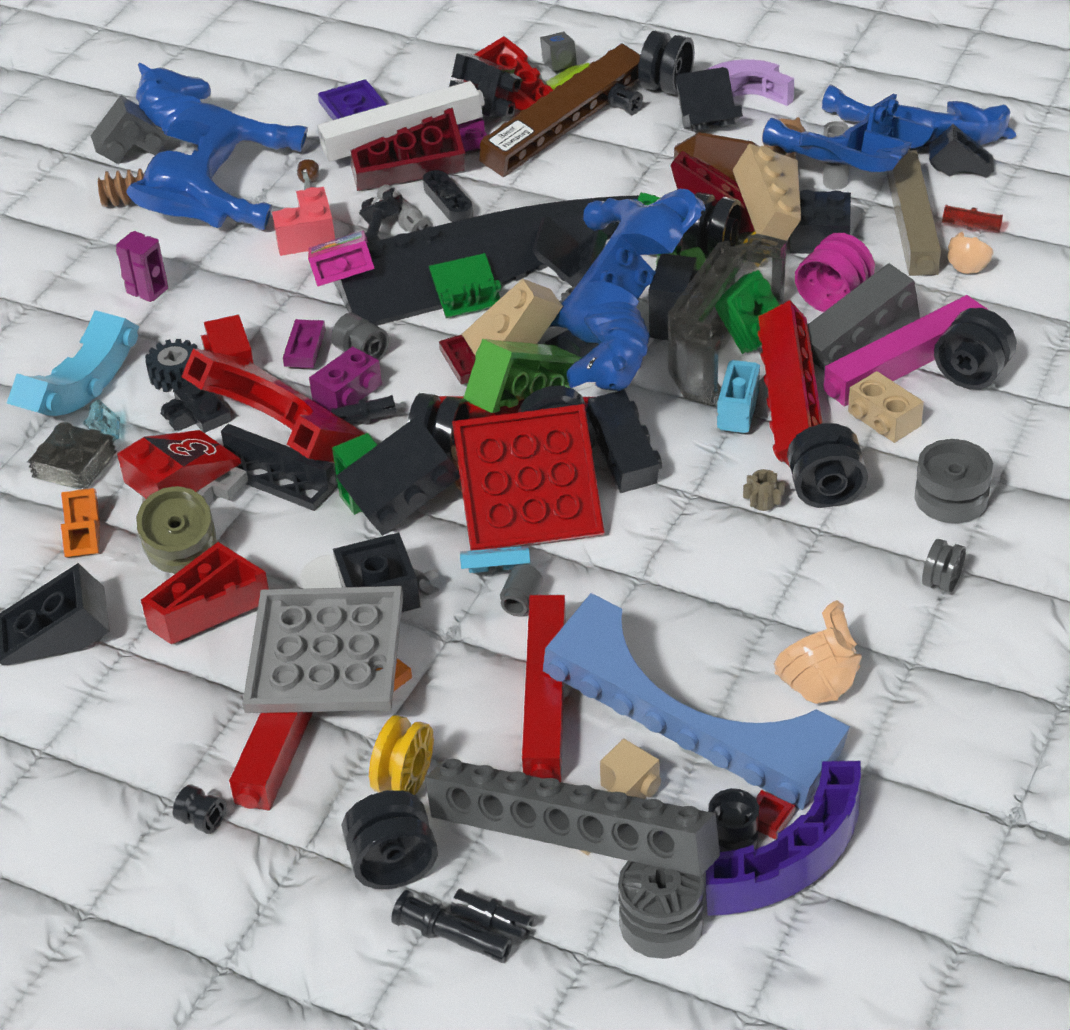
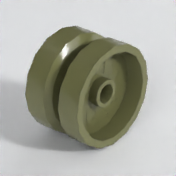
(175, 527)

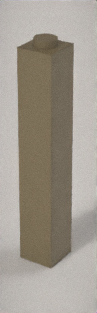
(914, 216)

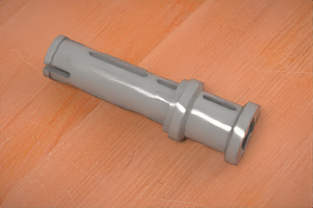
(403, 216)

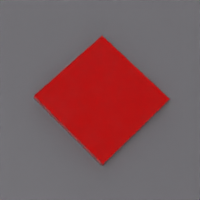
(528, 478)

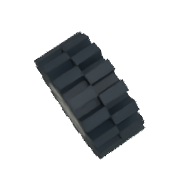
(168, 363)

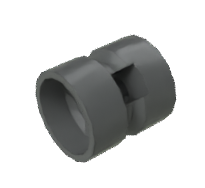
(361, 334)

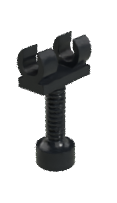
(376, 212)

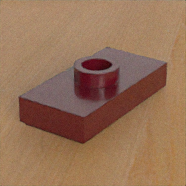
(458, 356)

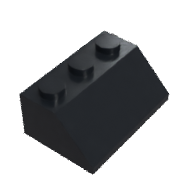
(399, 475)

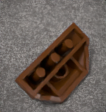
(715, 150)

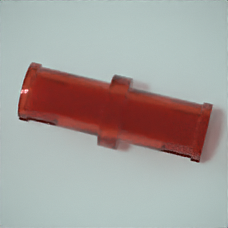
(972, 218)

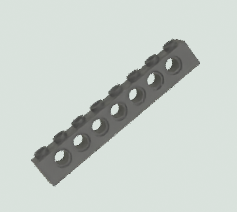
(574, 816)

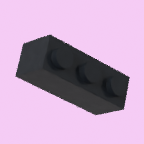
(624, 441)

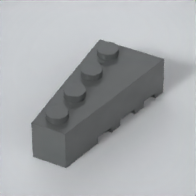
(864, 315)

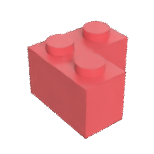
(306, 225)

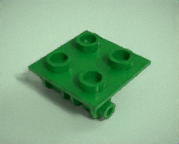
(465, 285)

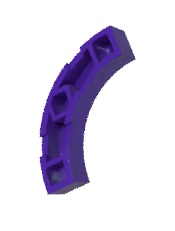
(801, 854)

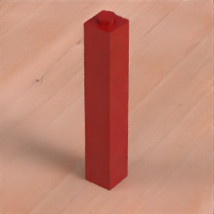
(542, 693)
(267, 758)

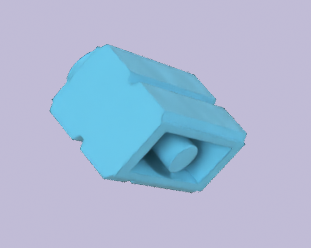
(738, 396)

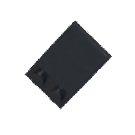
(54, 618)

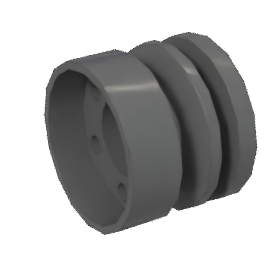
(660, 910)

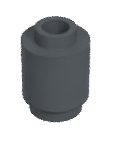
(520, 584)

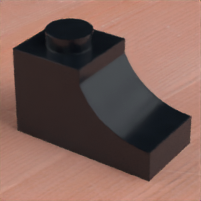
(958, 152)

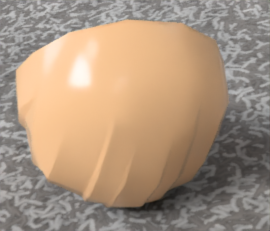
(968, 254)

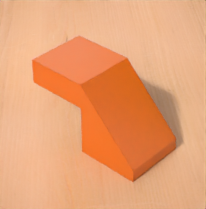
(81, 524)

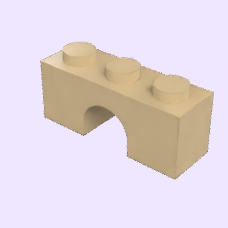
(629, 771)

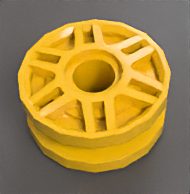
(401, 756)

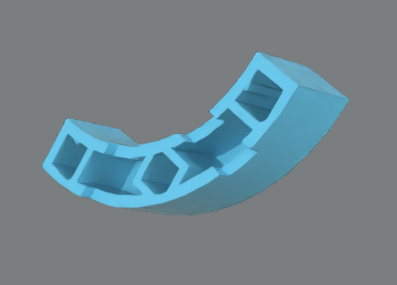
(83, 376)

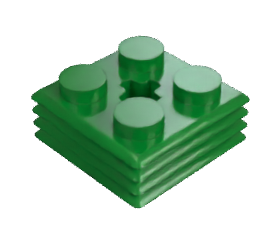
(741, 307)

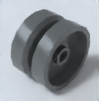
(953, 480)

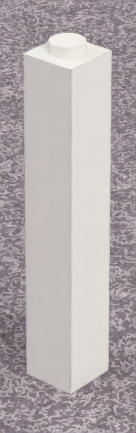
(352, 131)

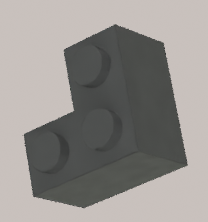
(123, 127)

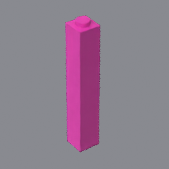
(894, 353)

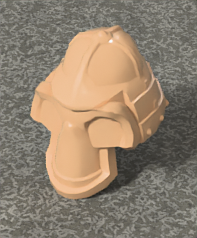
(821, 663)

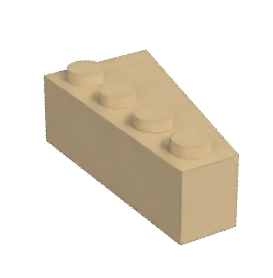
(769, 190)

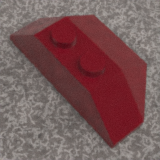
(702, 177)

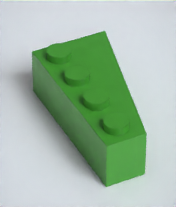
(513, 371)

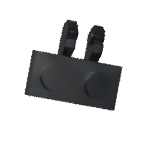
(195, 407)

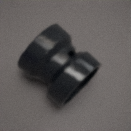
(200, 809)

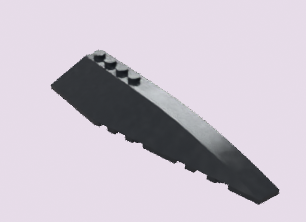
(401, 275)

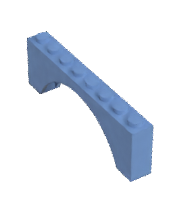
(772, 755)

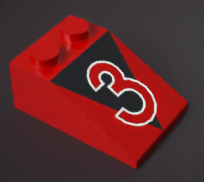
(174, 460)

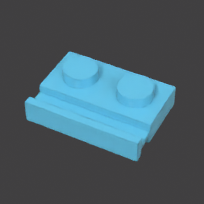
(482, 559)

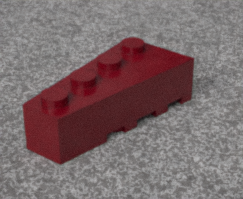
(410, 153)

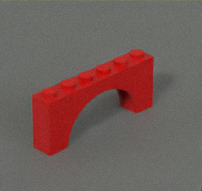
(312, 426)

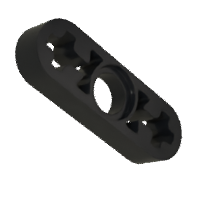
(437, 186)

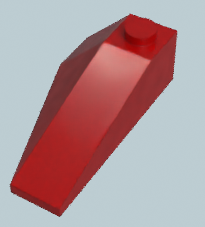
(511, 56)

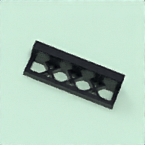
(280, 463)

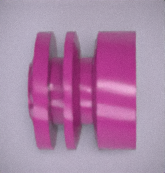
(833, 270)

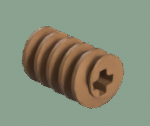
(116, 188)

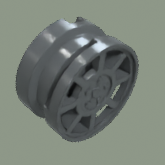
(943, 565)

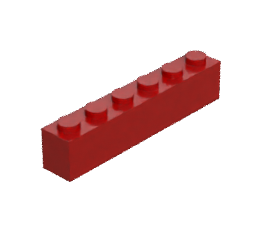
(788, 375)

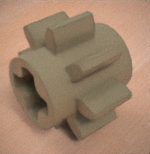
(763, 490)

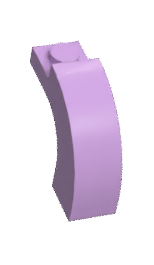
(760, 79)

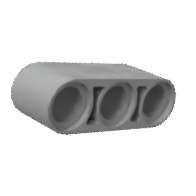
(835, 174)

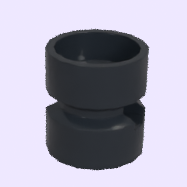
(735, 819)

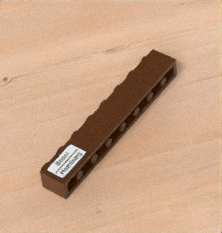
(558, 111)

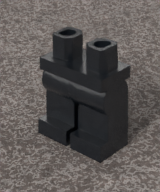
(492, 80)

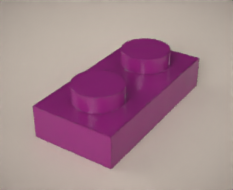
(304, 343)

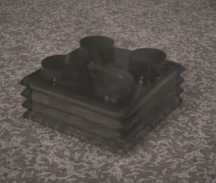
(72, 456)

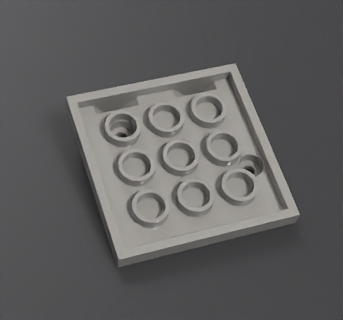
(323, 650)

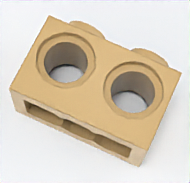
(885, 406)

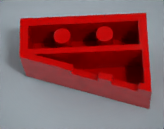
(204, 594)

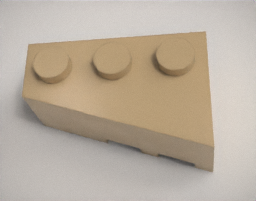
(516, 317)

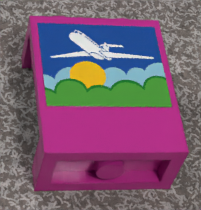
(340, 258)

